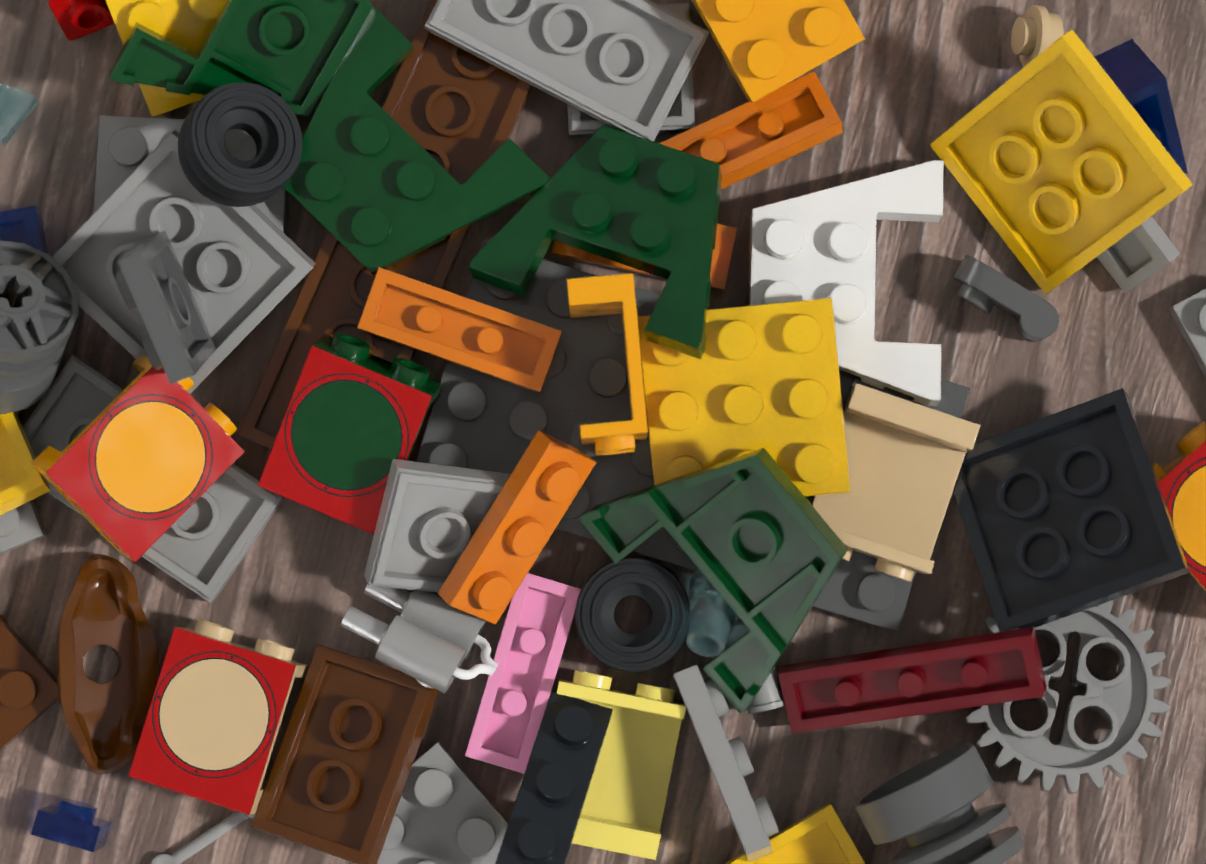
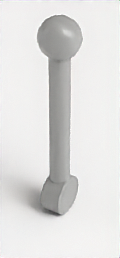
(203, 840)

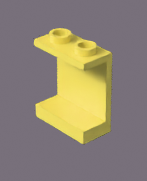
(633, 767)

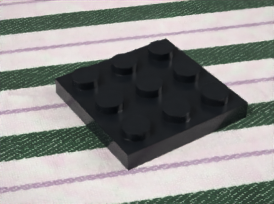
(1066, 514)

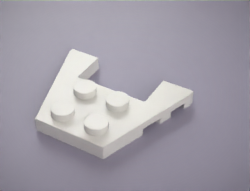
(828, 249)

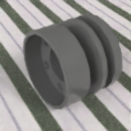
(35, 323)
(936, 813)

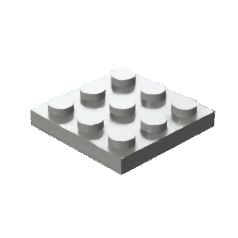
(229, 255)

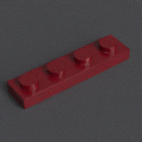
(913, 680)

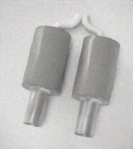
(426, 639)

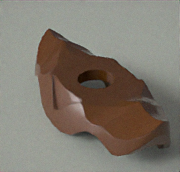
(107, 612)

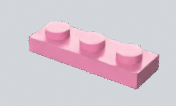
(526, 672)

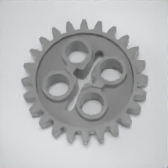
(1122, 702)

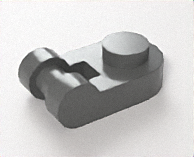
(987, 287)

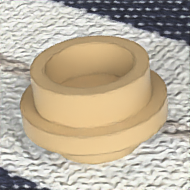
(1035, 33)

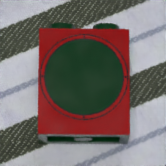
(346, 429)

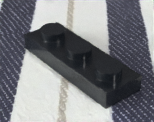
(555, 782)

